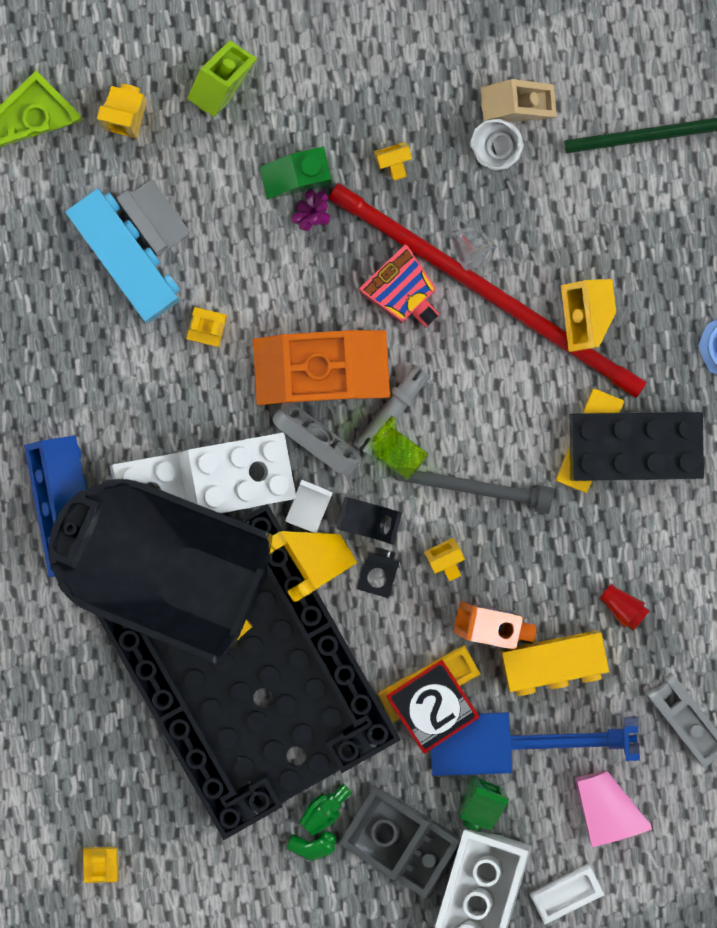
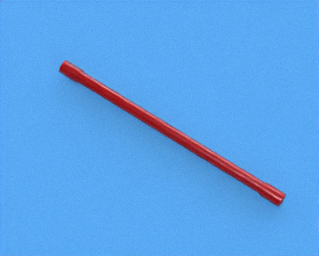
(357, 206)

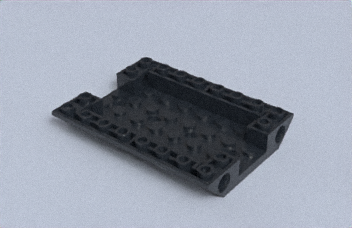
(229, 742)

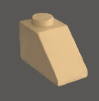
(518, 101)

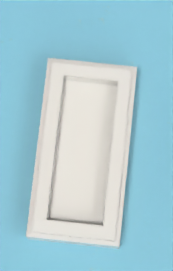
(566, 894)

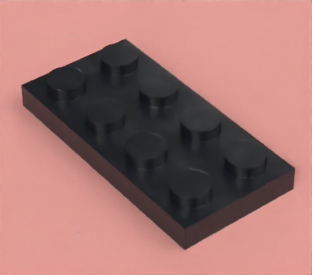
(636, 446)

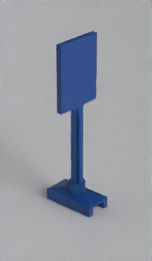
(488, 744)

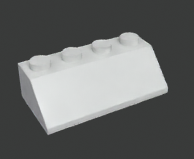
(483, 881)

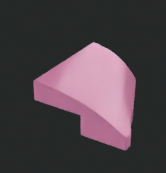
(608, 810)

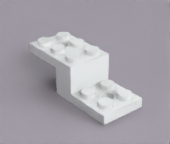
(219, 473)

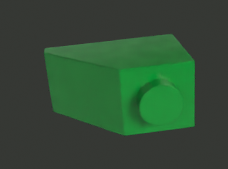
(296, 173)
(482, 804)

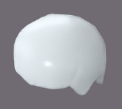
(506, 141)

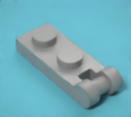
(686, 720)

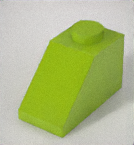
(221, 78)

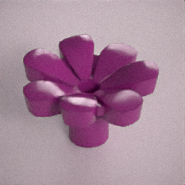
(312, 211)

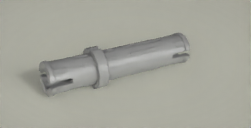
(394, 406)

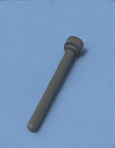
(538, 498)

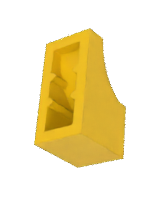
(123, 111)

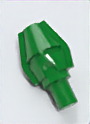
(324, 810)

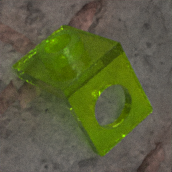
(397, 450)

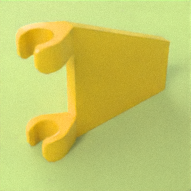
(316, 556)

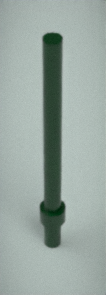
(640, 135)

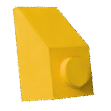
(587, 312)

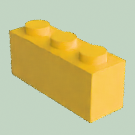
(554, 662)

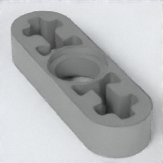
(316, 439)

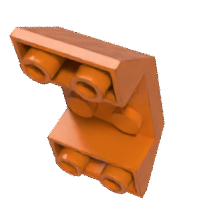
(321, 366)

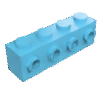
(123, 256)

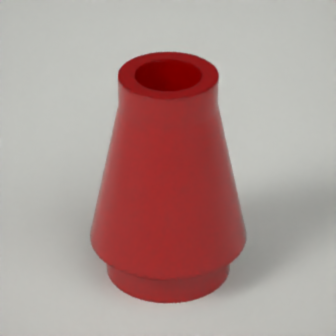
(624, 607)

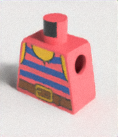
(402, 289)

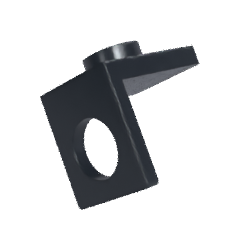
(368, 520)
(380, 559)

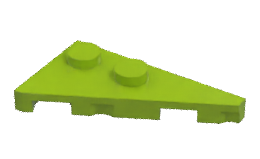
(33, 111)

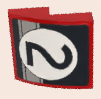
(432, 706)

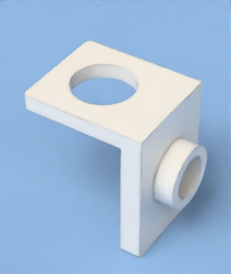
(309, 506)

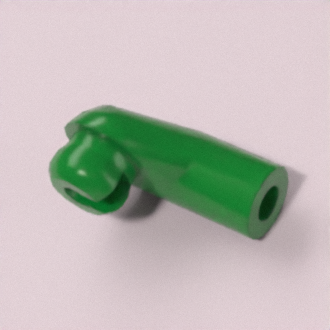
(315, 849)

